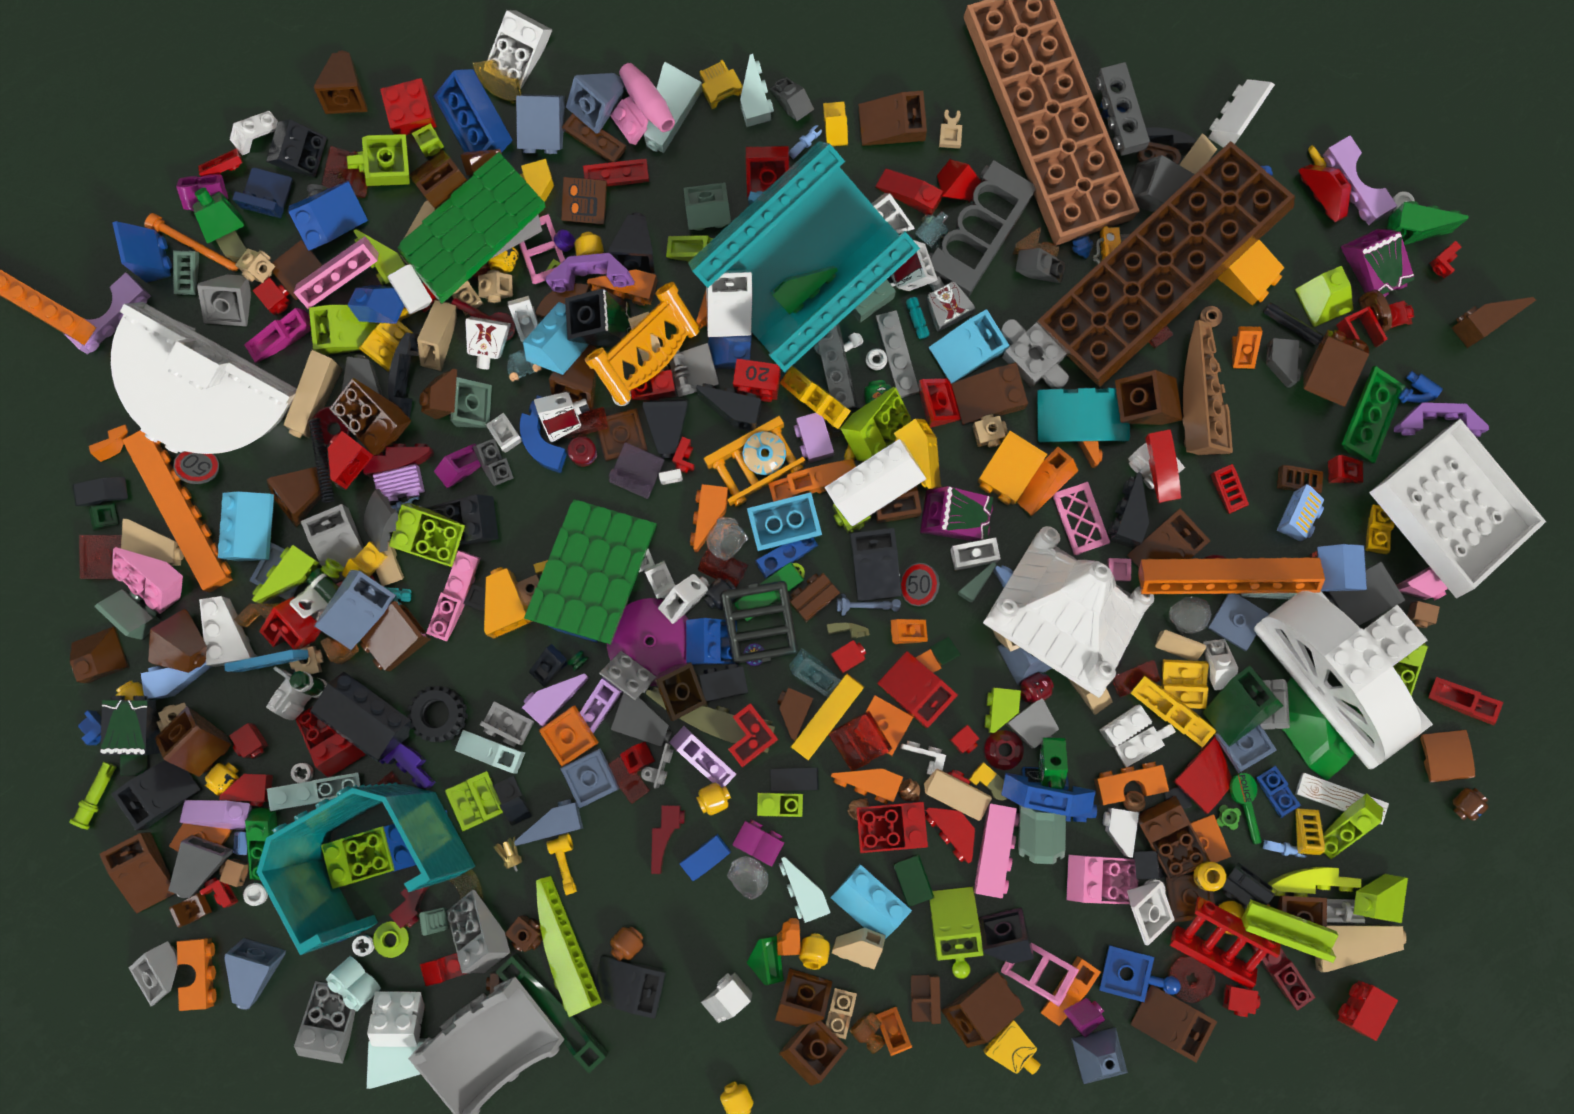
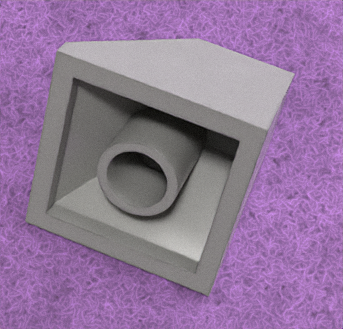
(225, 300)
(156, 972)

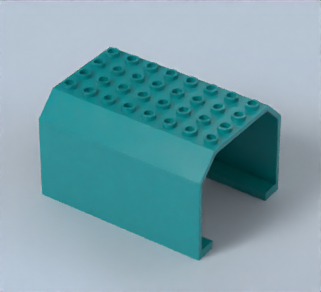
(799, 226)
(297, 874)

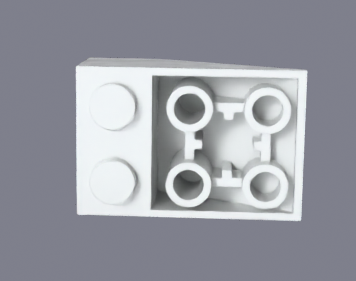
(519, 45)
(730, 304)

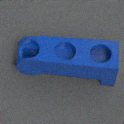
(784, 555)

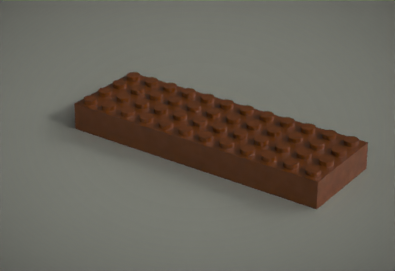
(1166, 263)

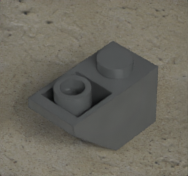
(792, 98)
(1040, 265)
(1283, 360)

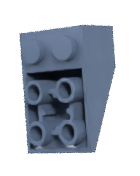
(354, 609)

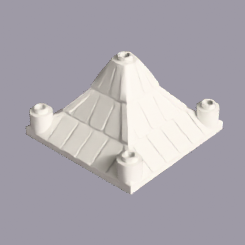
(1068, 613)

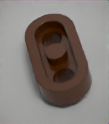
(1156, 149)

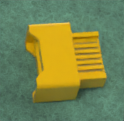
(719, 83)

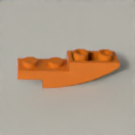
(809, 480)

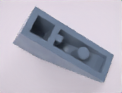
(555, 822)

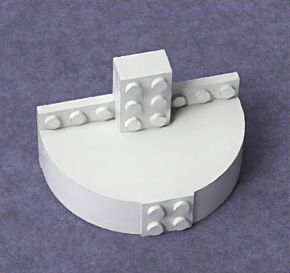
(191, 388)
(1359, 661)

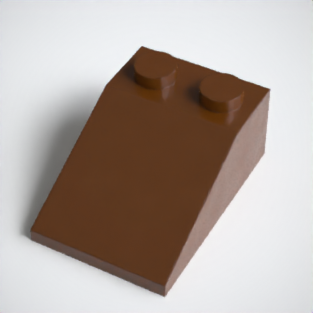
(1480, 322)
(990, 392)

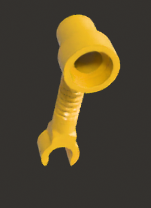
(559, 846)

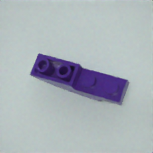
(410, 761)

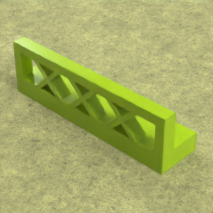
(1290, 930)

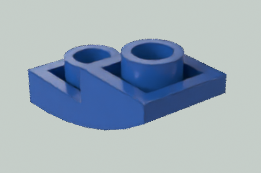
(1277, 791)
(705, 857)

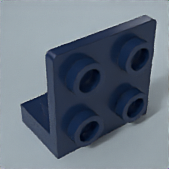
(264, 193)

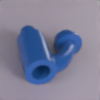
(1424, 385)

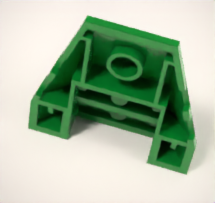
(1314, 735)

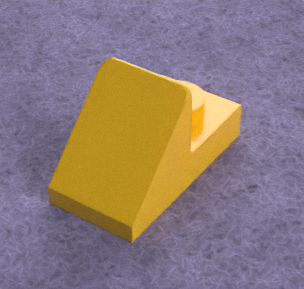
(835, 123)
(366, 561)

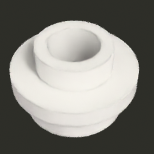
(876, 353)

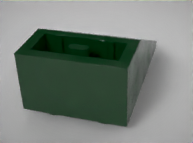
(1241, 706)

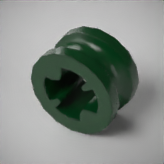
(578, 661)

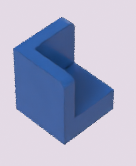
(91, 728)

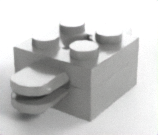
(1035, 354)

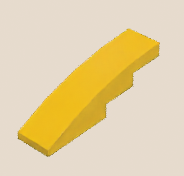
(815, 397)
(1173, 711)
(827, 716)

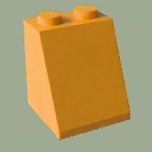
(1253, 273)
(1011, 468)
(503, 604)

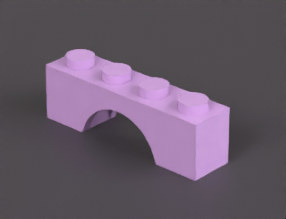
(1370, 202)
(123, 291)

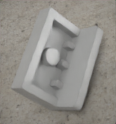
(507, 724)

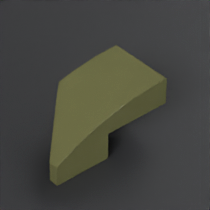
(232, 246)
(855, 630)

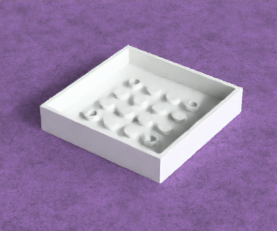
(1458, 508)

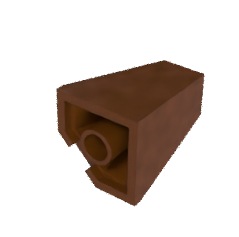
(177, 643)

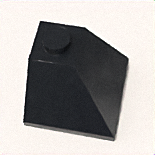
(1006, 936)

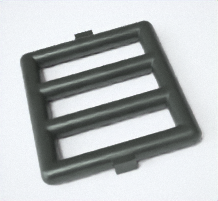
(731, 616)

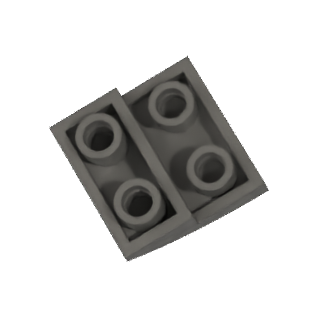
(379, 520)

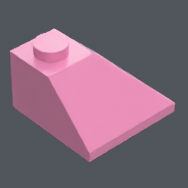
(1423, 585)

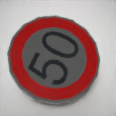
(196, 467)
(919, 584)

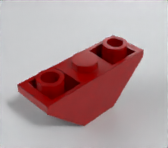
(1329, 188)
(954, 830)

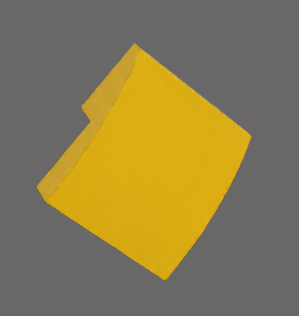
(383, 341)
(1186, 681)

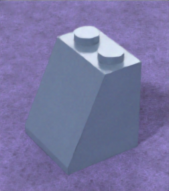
(540, 122)

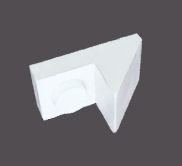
(523, 316)
(504, 432)

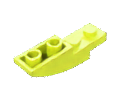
(1305, 880)

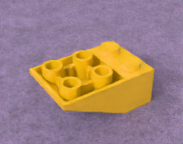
(923, 447)

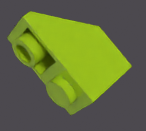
(1003, 707)
(780, 804)

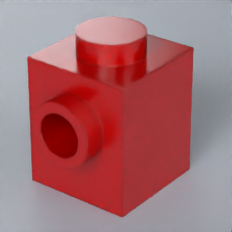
(273, 296)
(848, 656)
(248, 741)
(1241, 1000)

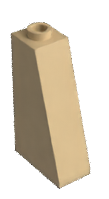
(312, 393)
(1362, 943)

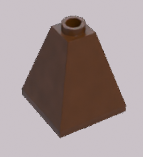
(339, 86)
(577, 380)
(296, 492)

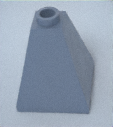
(595, 98)
(1022, 663)
(250, 969)
(1099, 1055)

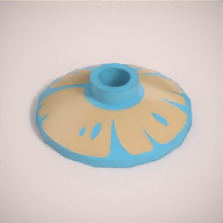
(754, 459)

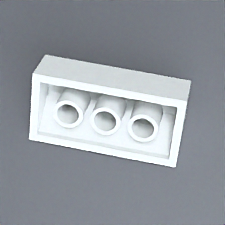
(875, 482)

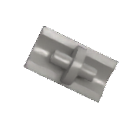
(1342, 911)

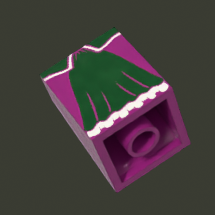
(1379, 261)
(956, 514)

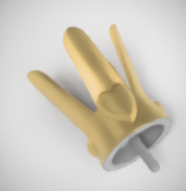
(509, 854)

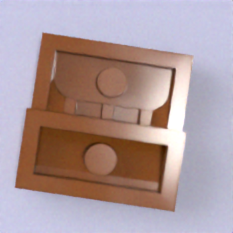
(1448, 756)

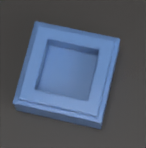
(240, 843)

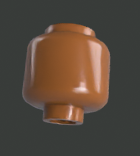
(626, 943)

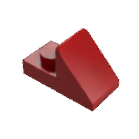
(441, 969)

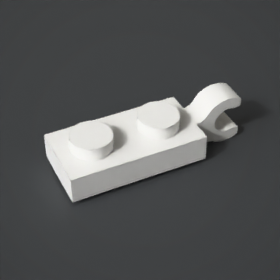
(1143, 744)

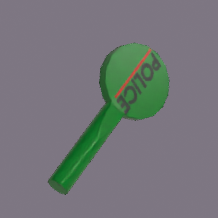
(1243, 791)

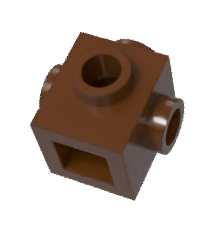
(525, 933)

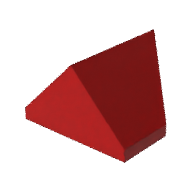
(958, 180)

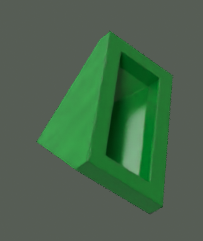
(766, 961)

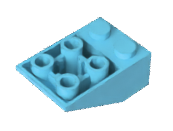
(969, 346)

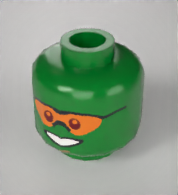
(875, 389)

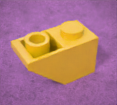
(538, 177)

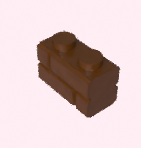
(813, 596)

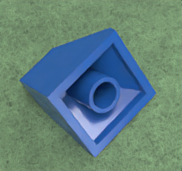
(376, 304)
(728, 349)

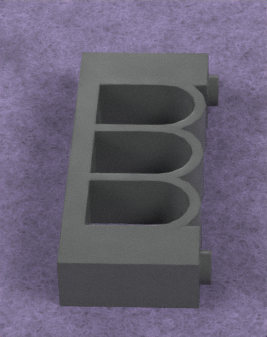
(1009, 187)

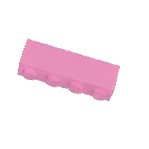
(336, 272)
(995, 851)

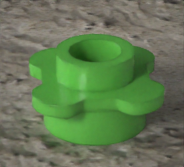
(1234, 813)

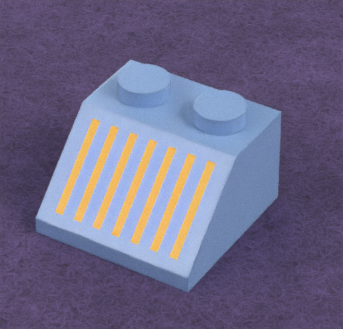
(1301, 513)

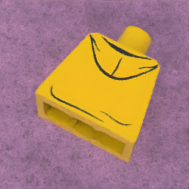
(1013, 1049)

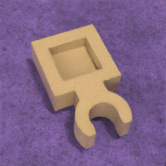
(950, 132)

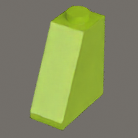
(1382, 898)

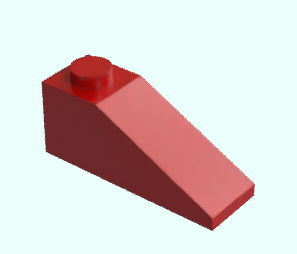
(910, 191)

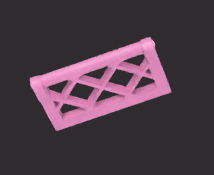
(1095, 512)

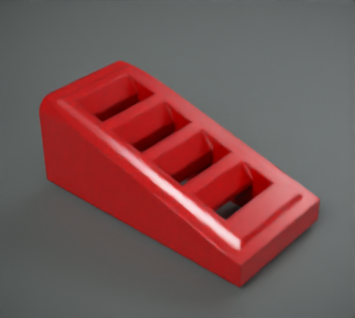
(1219, 484)

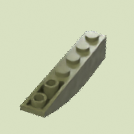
(711, 721)

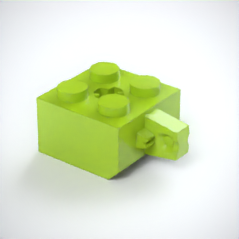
(371, 160)

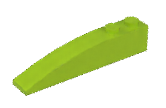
(563, 952)

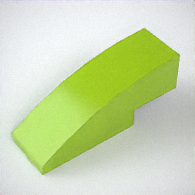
(686, 247)

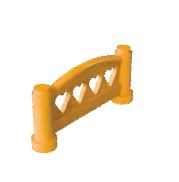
(610, 364)

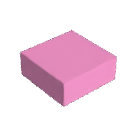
(1120, 569)

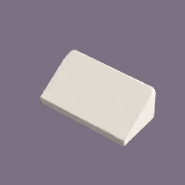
(410, 289)

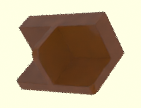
(925, 998)

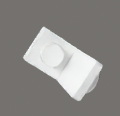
(251, 128)
(939, 759)

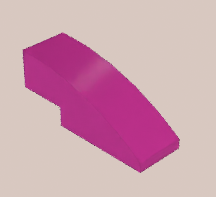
(279, 335)

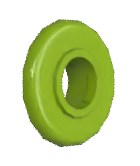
(401, 942)

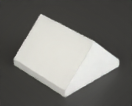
(1150, 910)

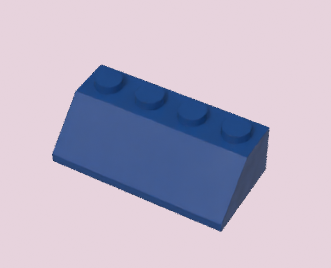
(471, 113)

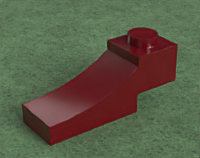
(671, 819)
(408, 911)

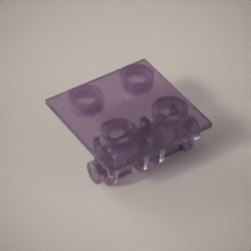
(636, 470)

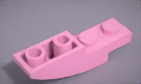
(452, 598)

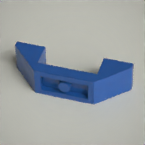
(1047, 798)

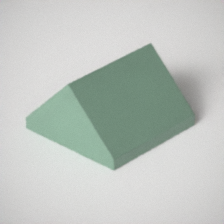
(471, 404)

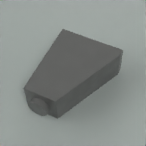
(363, 371)
(640, 721)
(196, 864)

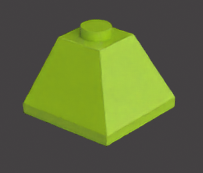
(1326, 296)

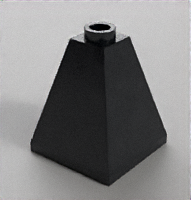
(633, 245)
(666, 423)

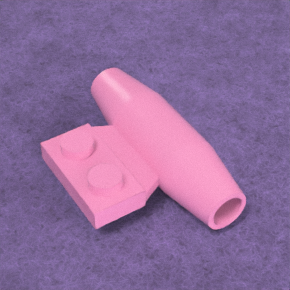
(641, 106)

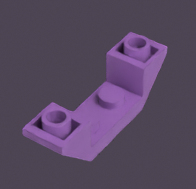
(564, 275)
(1414, 420)

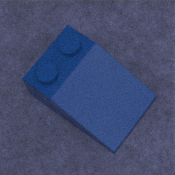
(327, 215)
(142, 251)

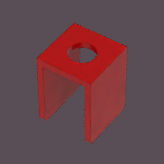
(1370, 324)

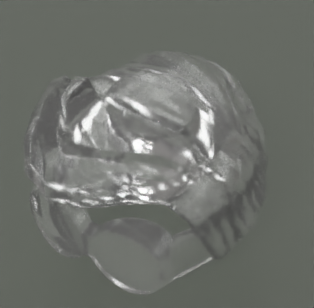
(725, 538)
(1190, 614)
(748, 877)

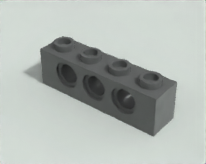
(1119, 77)
(837, 368)

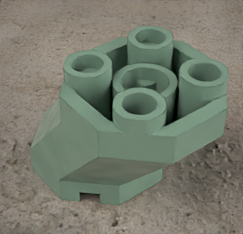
(1041, 835)

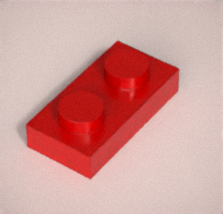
(227, 161)

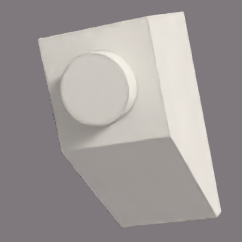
(1122, 828)

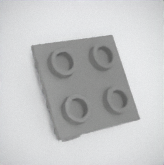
(692, 369)
(628, 675)
(655, 775)

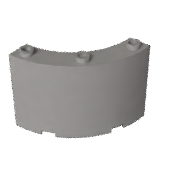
(486, 1047)

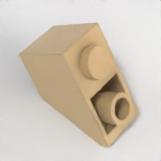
(860, 947)

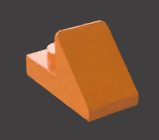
(1246, 347)
(908, 631)
(894, 1031)

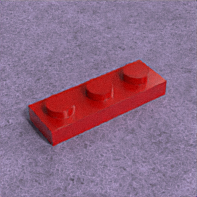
(618, 172)

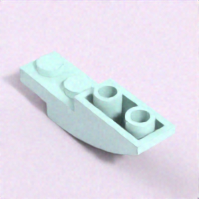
(309, 792)

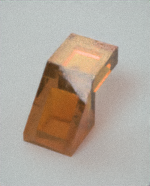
(252, 611)

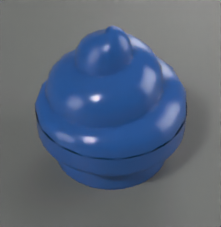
(1082, 246)

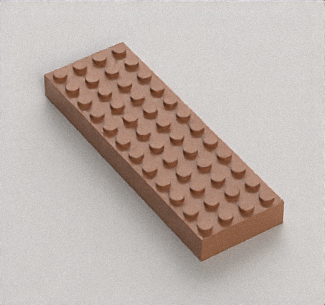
(1051, 116)

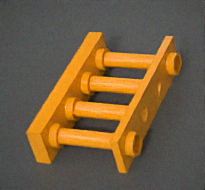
(735, 449)

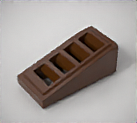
(1283, 478)

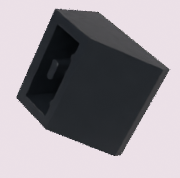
(296, 148)

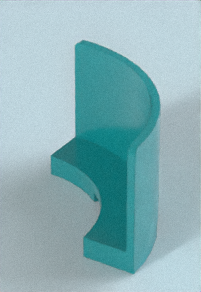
(1080, 416)

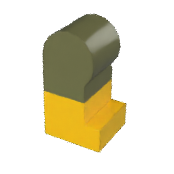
(989, 779)

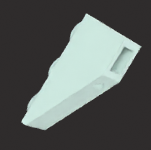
(753, 100)
(490, 752)
(808, 895)

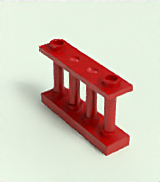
(1214, 957)

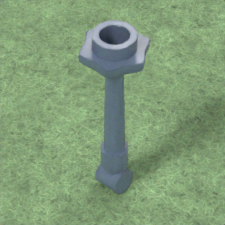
(844, 604)

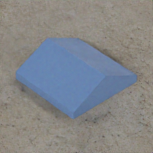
(1343, 567)

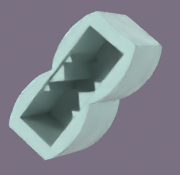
(352, 983)

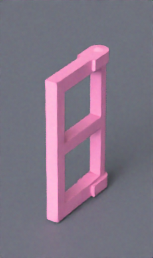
(540, 277)
(1059, 997)

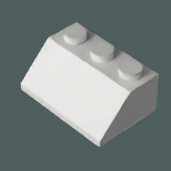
(1239, 112)

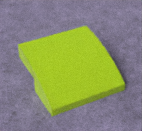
(474, 801)

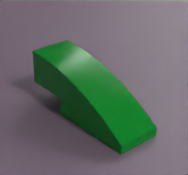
(787, 573)

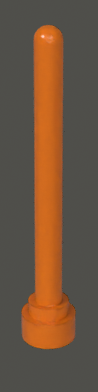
(156, 223)

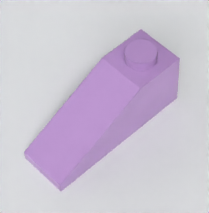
(548, 701)
(600, 703)
(702, 757)
(216, 814)

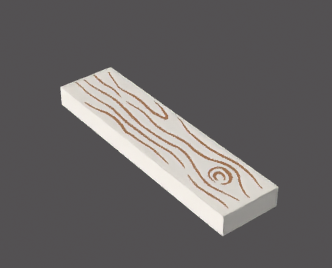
(1331, 794)

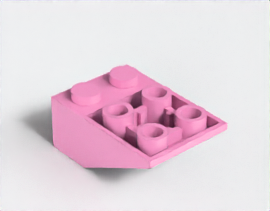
(148, 577)
(1100, 879)

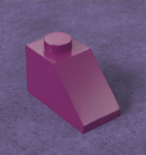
(457, 466)
(1085, 1016)

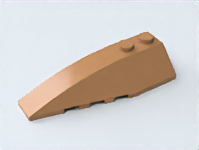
(1204, 412)

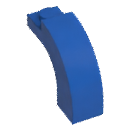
(543, 452)

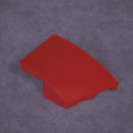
(1206, 777)

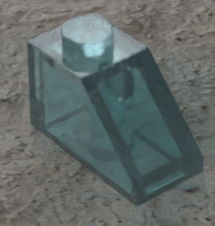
(814, 673)

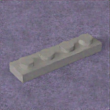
(897, 354)

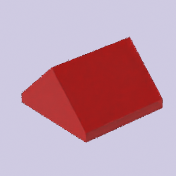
(938, 401)

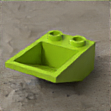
(955, 922)

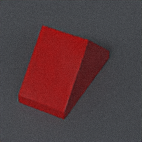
(1345, 470)

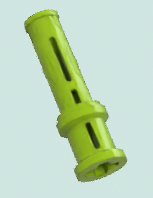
(89, 804)

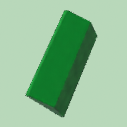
(1373, 415)

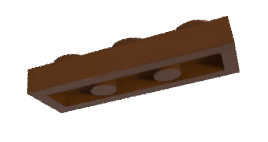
(601, 143)

